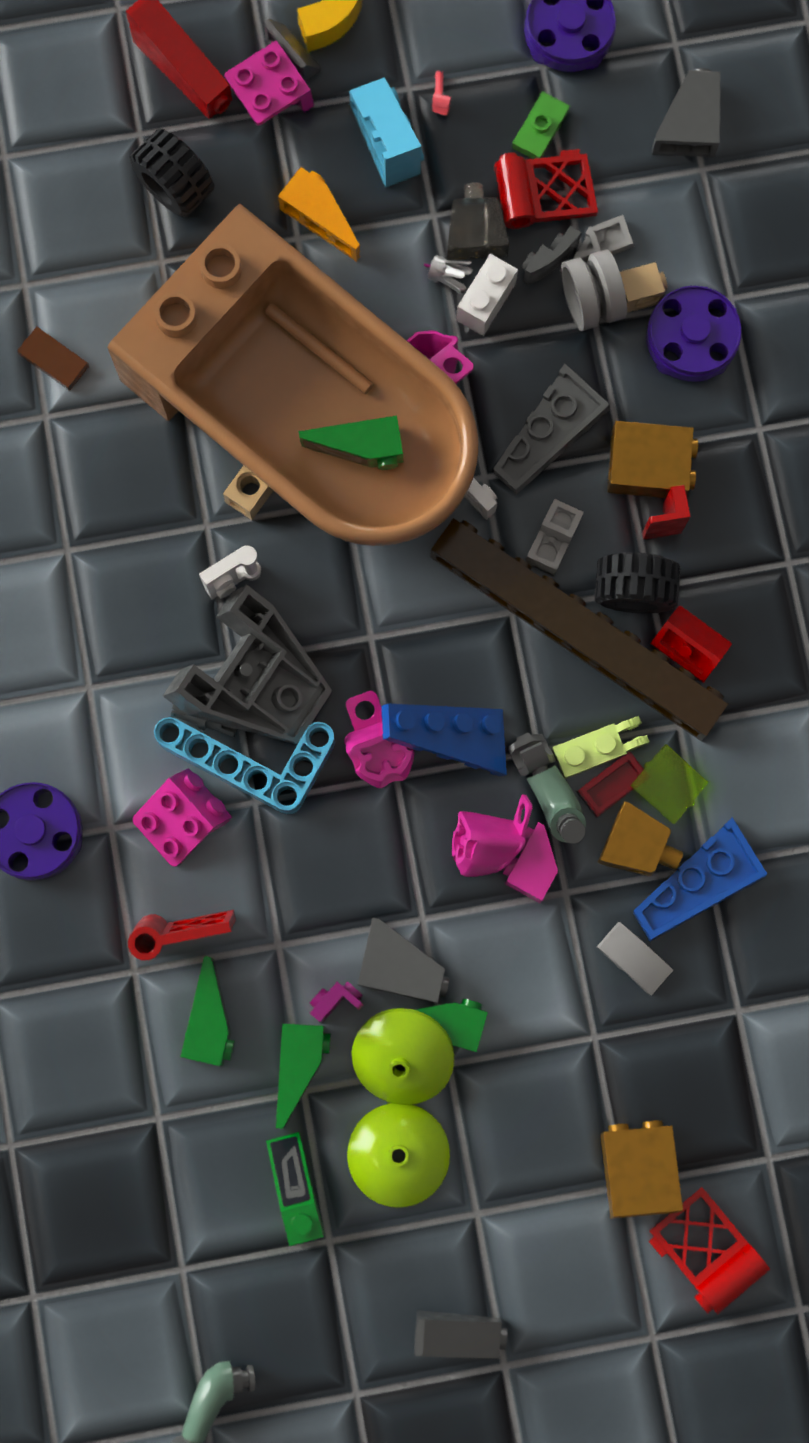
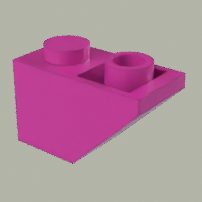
(535, 867)

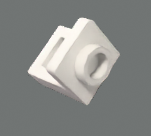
(482, 499)

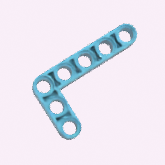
(247, 767)

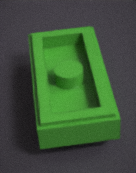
(540, 126)

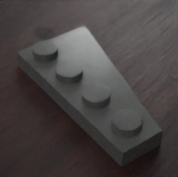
(558, 421)

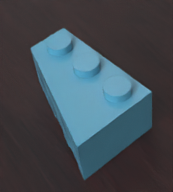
(387, 131)

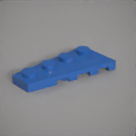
(453, 733)
(710, 876)

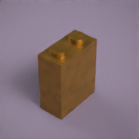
(651, 459)
(641, 1170)

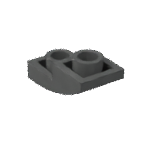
(547, 260)

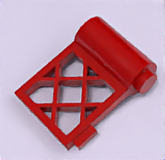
(520, 188)
(154, 932)
(729, 1273)

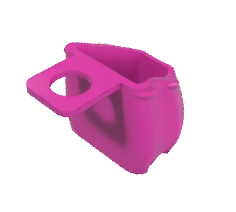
(442, 352)
(373, 758)
(487, 842)

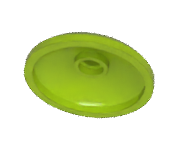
(408, 1040)
(402, 1128)

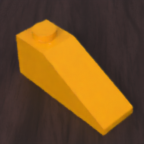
(313, 206)

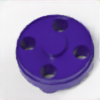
(569, 29)
(693, 333)
(36, 831)

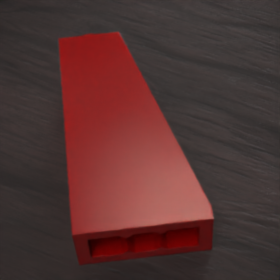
(178, 56)

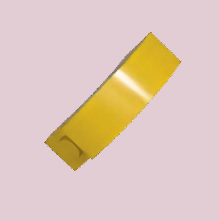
(327, 21)

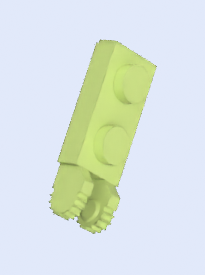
(596, 748)

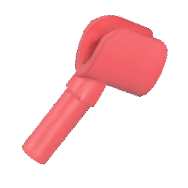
(440, 102)

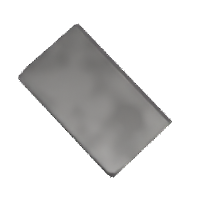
(292, 47)

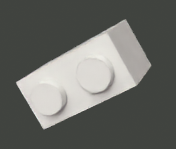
(486, 294)

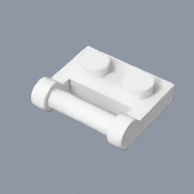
(231, 570)

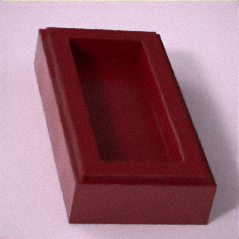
(611, 784)

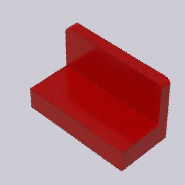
(674, 518)
(691, 643)

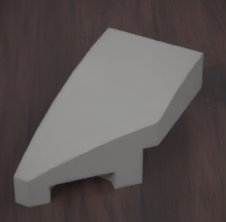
(607, 235)

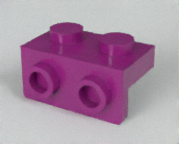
(326, 1002)

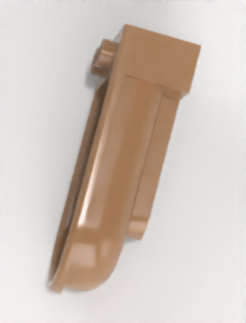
(253, 385)

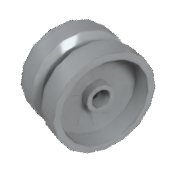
(594, 290)

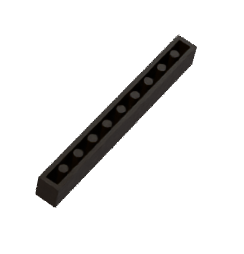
(578, 629)

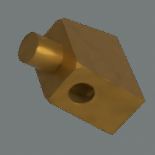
(638, 843)

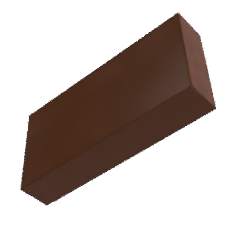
(53, 358)

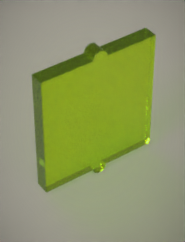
(669, 784)

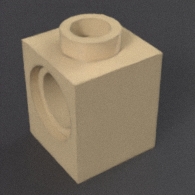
(643, 286)
(246, 504)

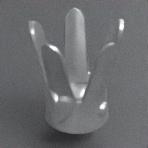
(443, 271)

